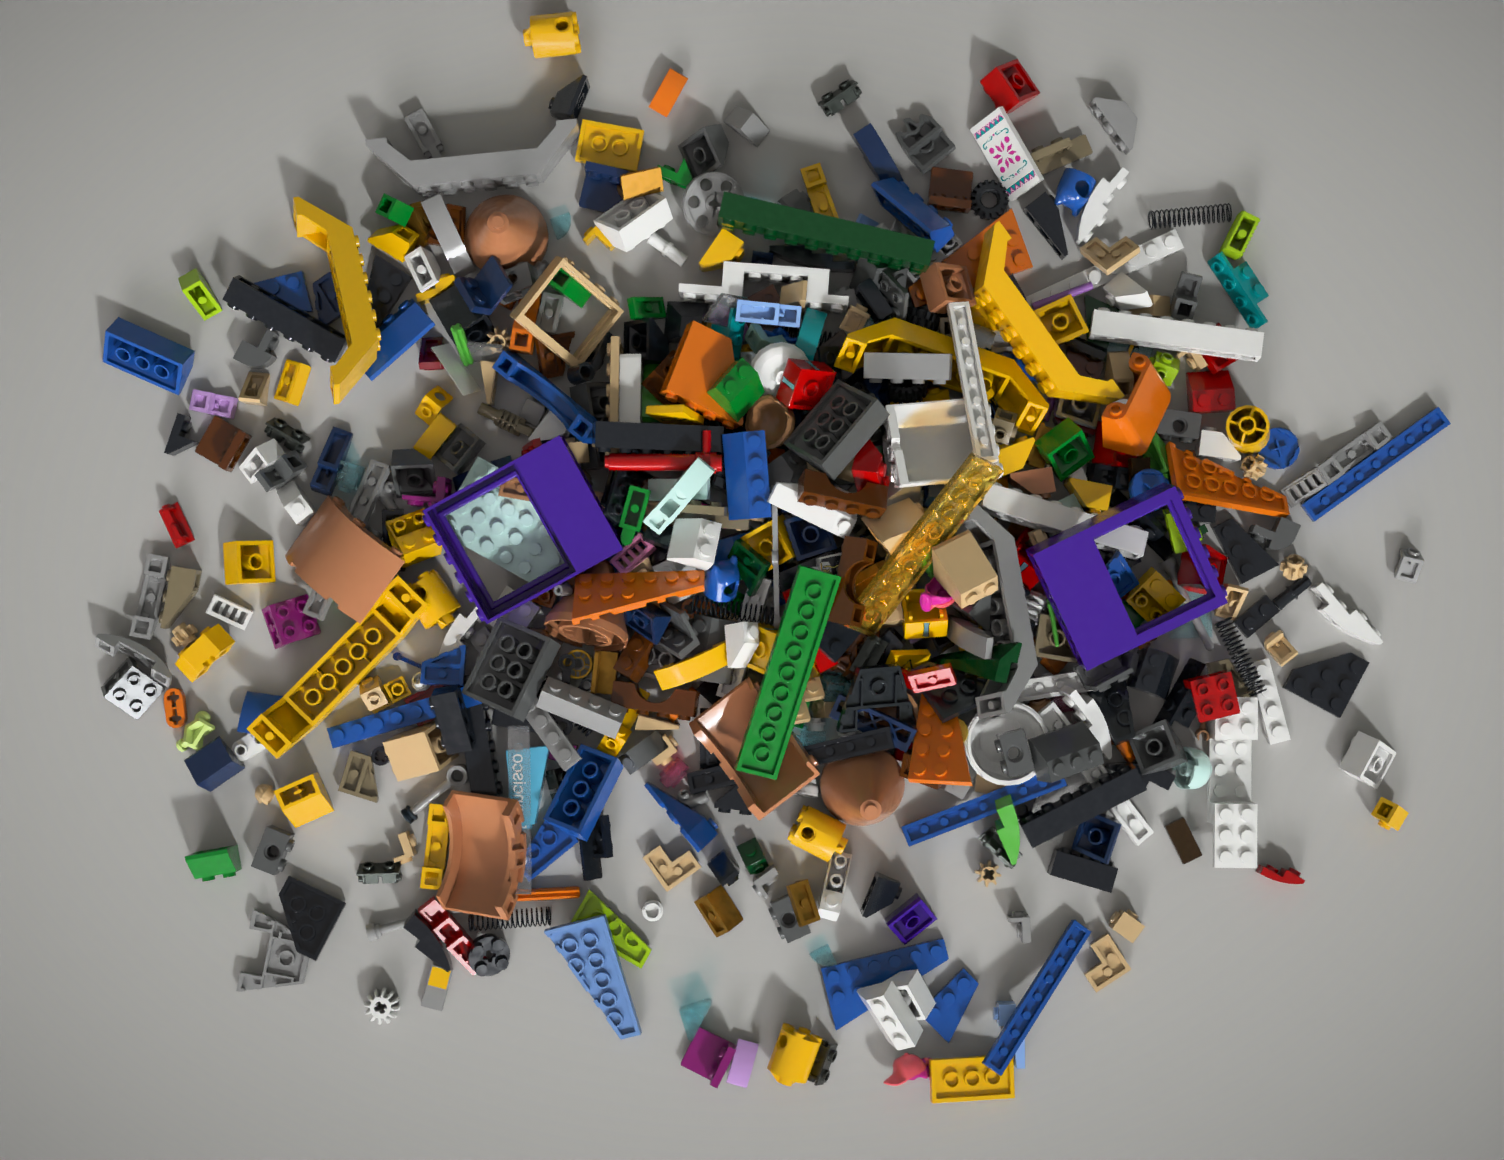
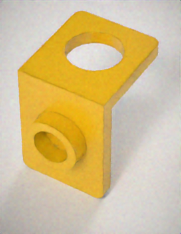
(431, 406)

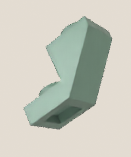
(758, 339)

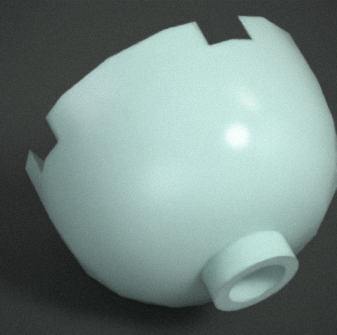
(1195, 771)

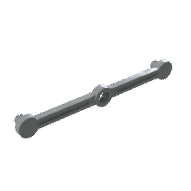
(775, 562)

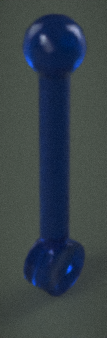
(397, 656)

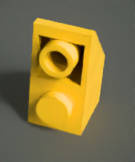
(395, 241)

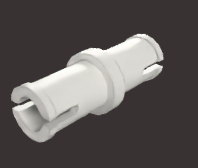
(667, 249)

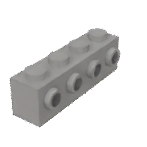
(907, 366)
(581, 707)

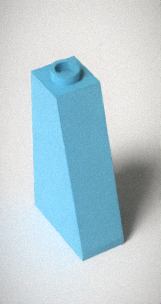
(538, 767)

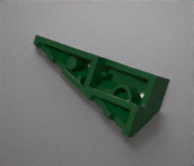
(993, 669)

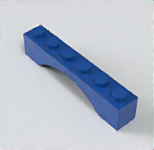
(529, 379)

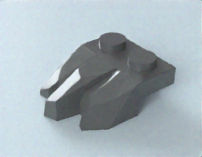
(925, 142)

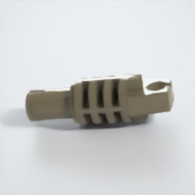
(506, 420)

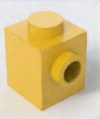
(1389, 814)

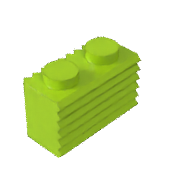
(1239, 235)

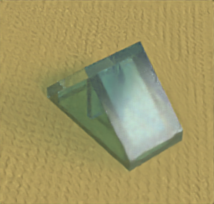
(693, 1015)

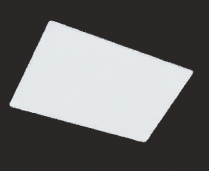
(456, 369)

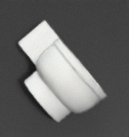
(809, 790)

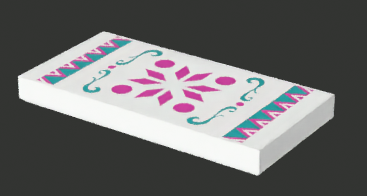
(1006, 153)

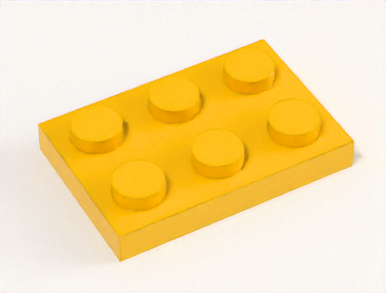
(609, 145)

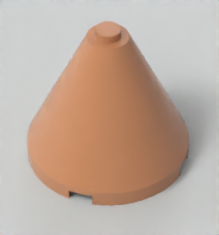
(506, 229)
(605, 634)
(862, 788)

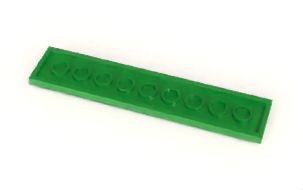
(787, 672)

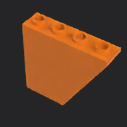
(695, 368)

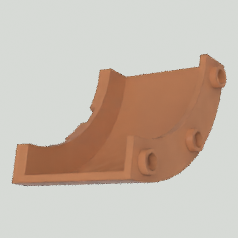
(344, 559)
(722, 732)
(484, 855)

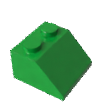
(737, 389)
(1065, 449)
(214, 862)

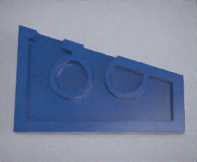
(952, 1003)

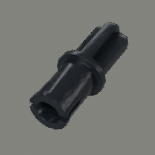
(1292, 592)

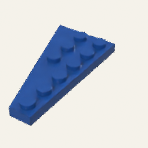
(848, 976)

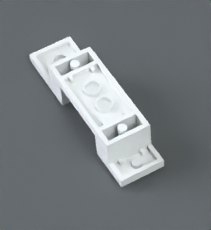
(736, 272)
(1230, 787)

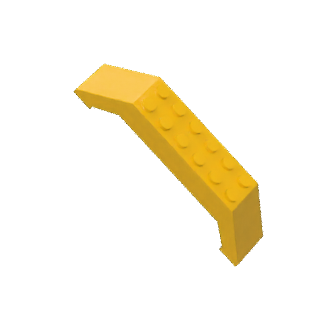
(351, 293)
(1026, 332)
(1009, 382)
(340, 669)

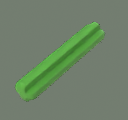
(461, 344)

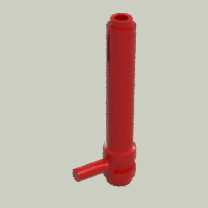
(665, 462)

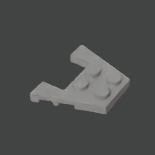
(282, 962)

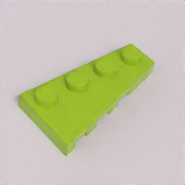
(627, 942)

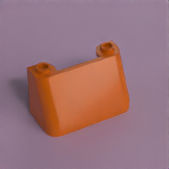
(1133, 425)

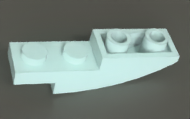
(679, 496)

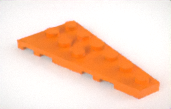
(969, 255)
(1218, 486)
(629, 591)
(938, 750)

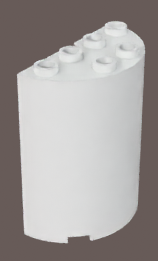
(926, 442)

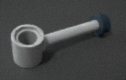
(410, 813)

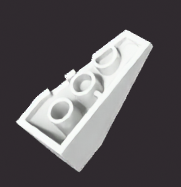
(837, 522)

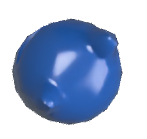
(1074, 190)
(720, 575)

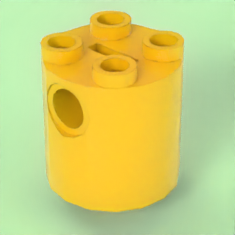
(553, 34)
(1256, 426)
(439, 598)
(824, 836)
(793, 1055)

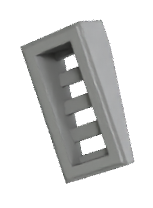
(1315, 488)

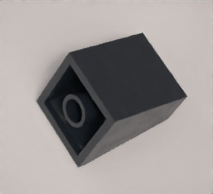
(452, 310)
(1153, 672)

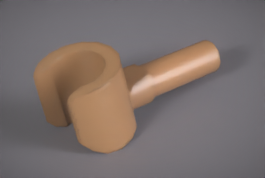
(1202, 729)

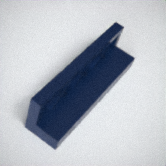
(864, 724)

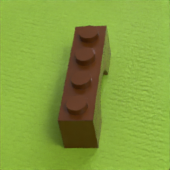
(817, 490)
(855, 556)
(634, 658)
(680, 703)

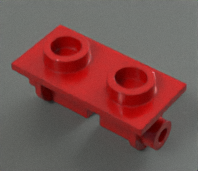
(176, 524)

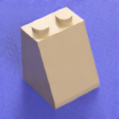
(894, 523)
(963, 569)
(417, 752)

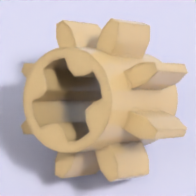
(501, 334)
(1253, 466)
(1293, 567)
(184, 635)
(981, 873)

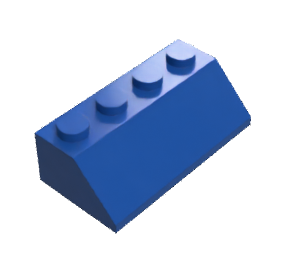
(912, 212)
(399, 334)
(147, 355)
(746, 475)
(584, 792)

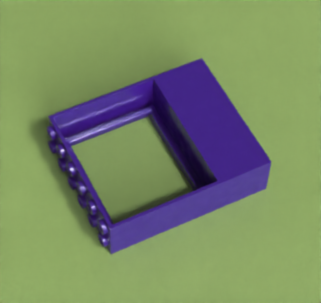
(562, 503)
(1085, 594)

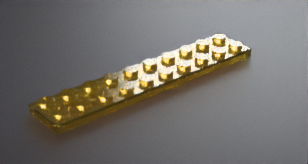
(915, 551)

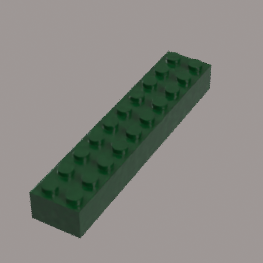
(825, 232)

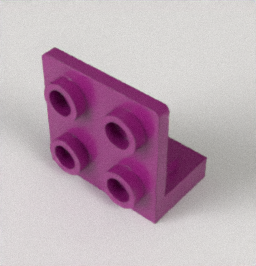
(441, 488)
(288, 623)
(709, 1056)

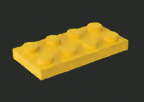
(968, 1080)

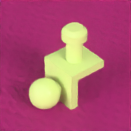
(195, 732)

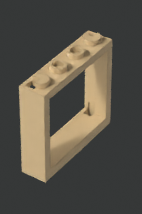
(596, 290)

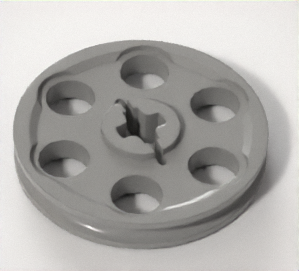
(704, 198)

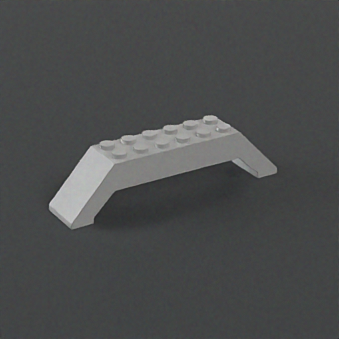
(480, 170)
(1008, 613)

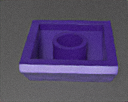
(910, 919)

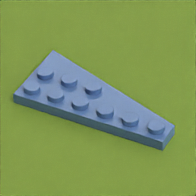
(596, 964)

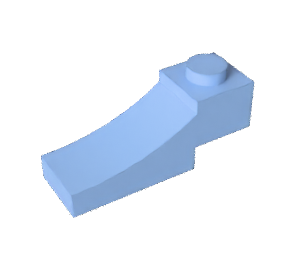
(768, 313)
(1002, 1013)

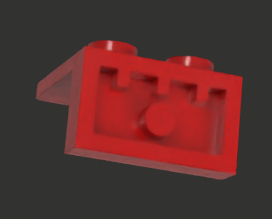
(1213, 695)

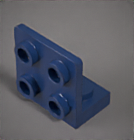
(600, 187)
(486, 289)

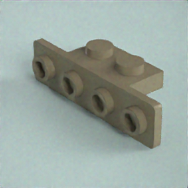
(1060, 153)
(714, 513)

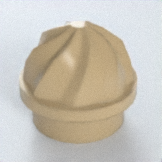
(264, 793)

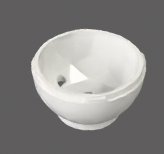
(981, 746)

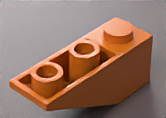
(521, 339)

